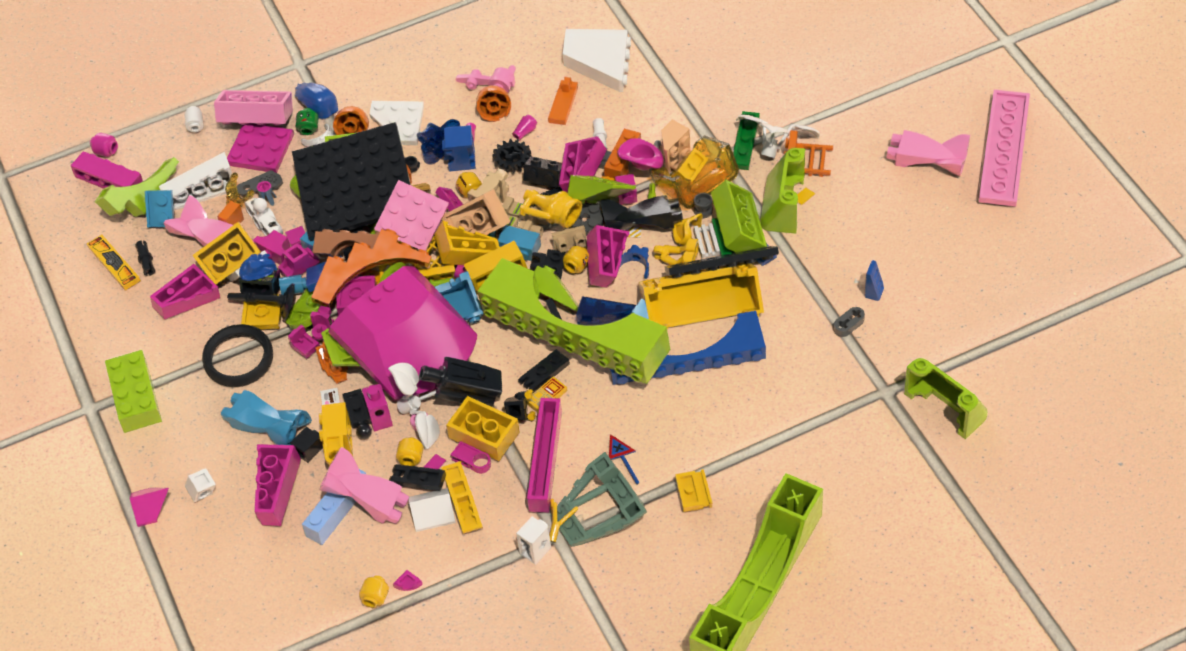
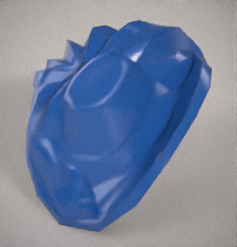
(257, 267)

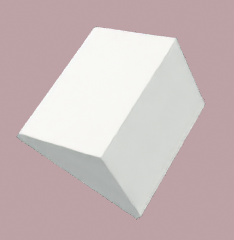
(431, 510)

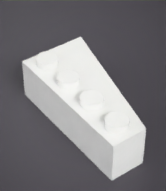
(201, 182)

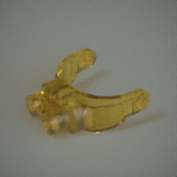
(232, 193)

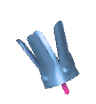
(264, 189)

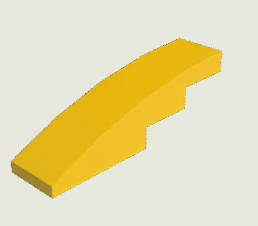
(462, 498)

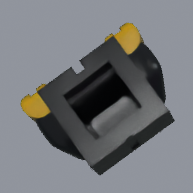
(517, 406)

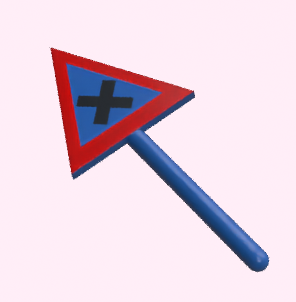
(620, 449)

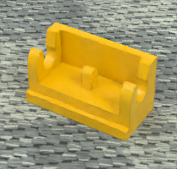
(690, 165)

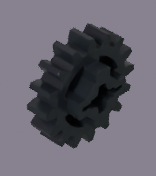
(511, 155)

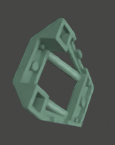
(620, 489)

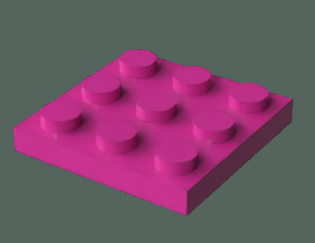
(260, 147)

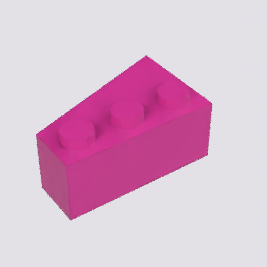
(581, 159)
(605, 252)
(184, 293)

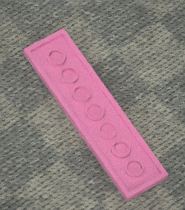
(1004, 148)

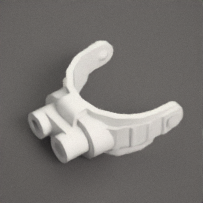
(318, 140)

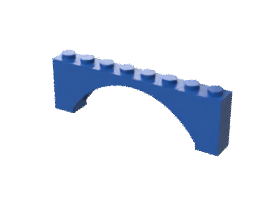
(739, 345)

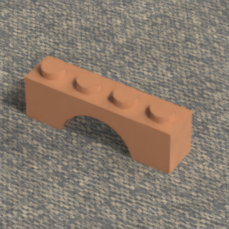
(332, 243)

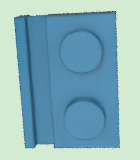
(159, 207)

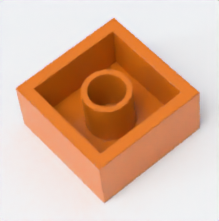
(231, 213)

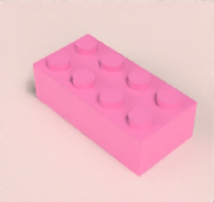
(253, 107)

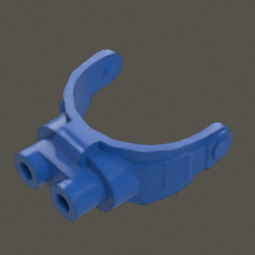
(637, 254)

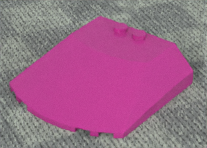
(402, 323)

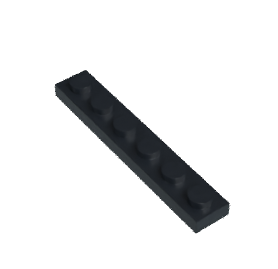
(714, 262)

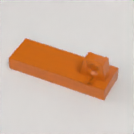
(563, 101)

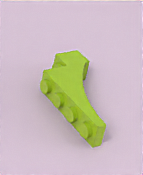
(132, 198)

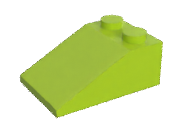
(596, 188)

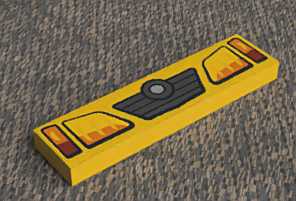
(113, 262)

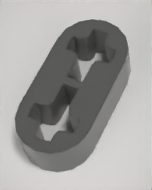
(850, 322)

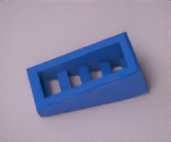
(874, 284)

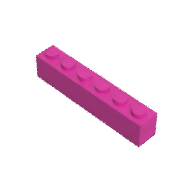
(544, 455)

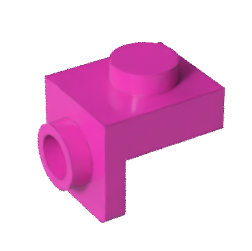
(302, 342)

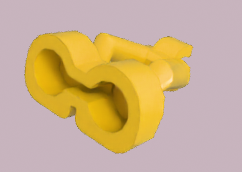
(690, 252)

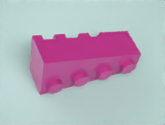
(274, 479)

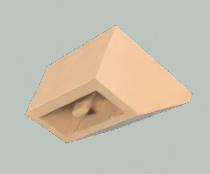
(675, 144)

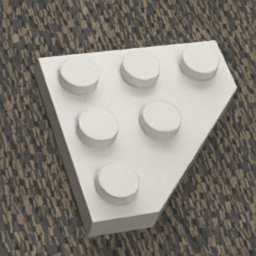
(406, 115)

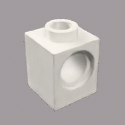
(200, 485)

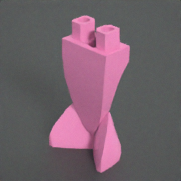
(920, 149)
(196, 223)
(370, 491)

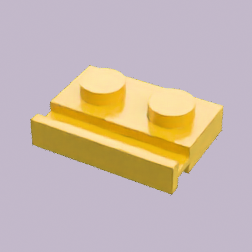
(693, 490)

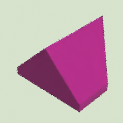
(147, 504)

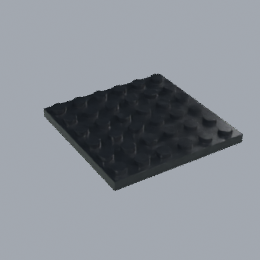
(349, 178)

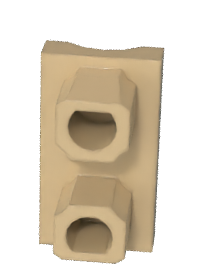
(568, 238)

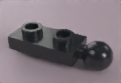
(358, 413)

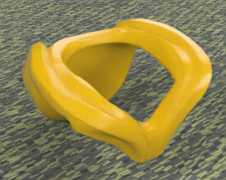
(682, 230)

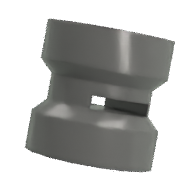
(703, 205)

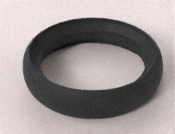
(244, 379)

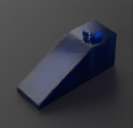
(601, 312)

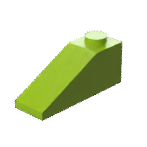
(553, 287)

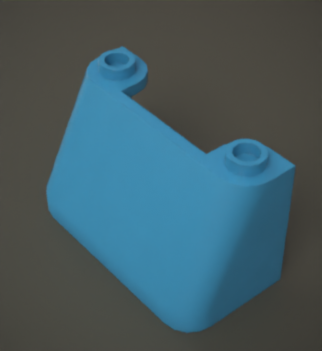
(462, 297)

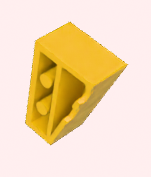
(460, 246)
(482, 266)

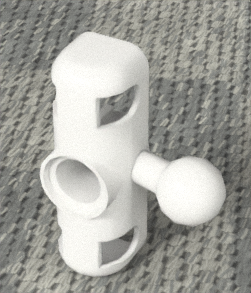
(263, 216)

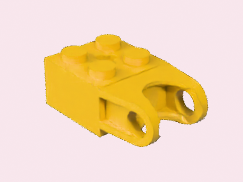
(335, 430)

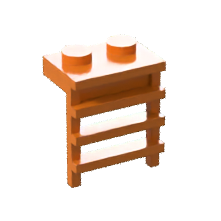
(791, 142)

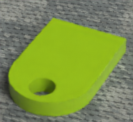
(301, 311)

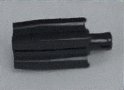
(464, 378)

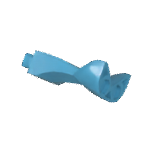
(257, 416)

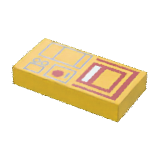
(551, 389)

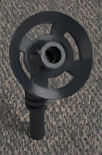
(284, 301)

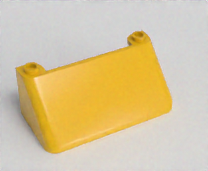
(702, 295)

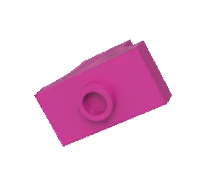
(273, 244)
(297, 260)

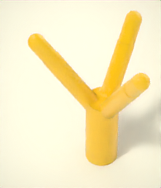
(556, 525)

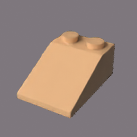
(481, 214)

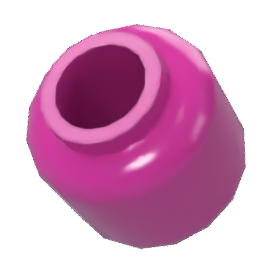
(103, 144)

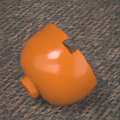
(493, 103)
(350, 120)

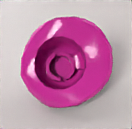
(641, 154)

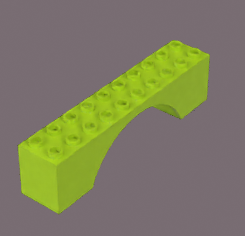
(626, 346)
(781, 538)

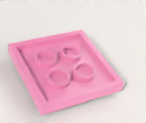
(412, 215)

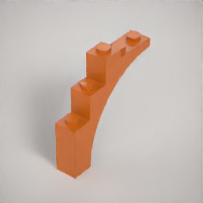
(385, 251)

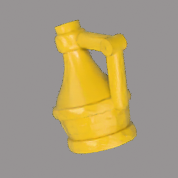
(555, 208)

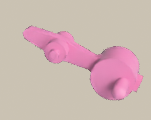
(501, 77)

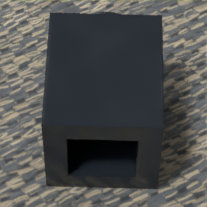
(307, 444)

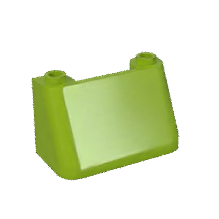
(780, 200)
(927, 379)

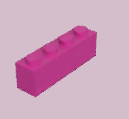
(103, 172)

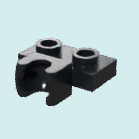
(553, 259)

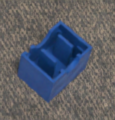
(459, 148)

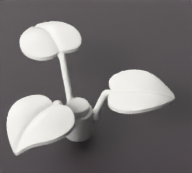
(770, 146)
(406, 380)

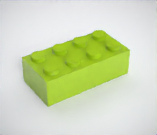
(133, 391)

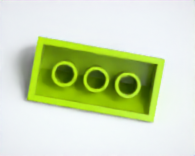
(738, 217)

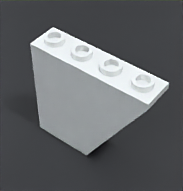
(598, 55)

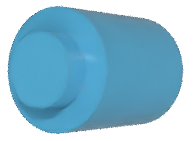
(300, 283)

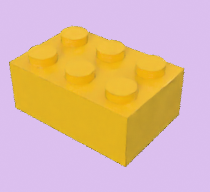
(226, 253)
(483, 428)

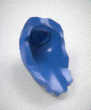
(317, 98)

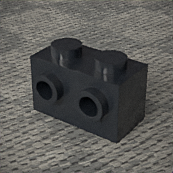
(542, 172)

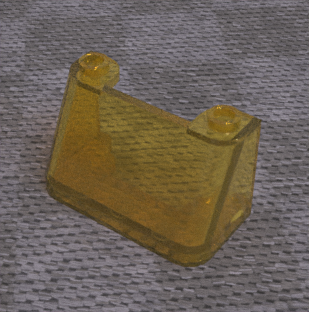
(718, 168)

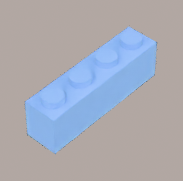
(327, 516)

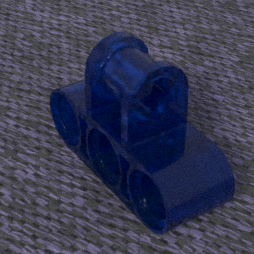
(432, 139)

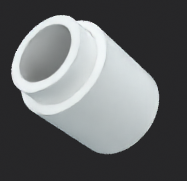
(193, 119)

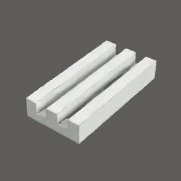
(704, 229)

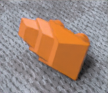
(337, 373)

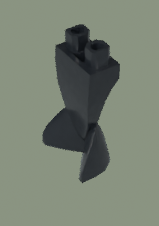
(653, 211)

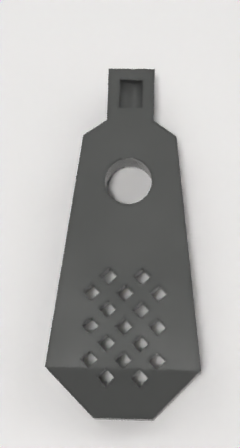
(270, 176)

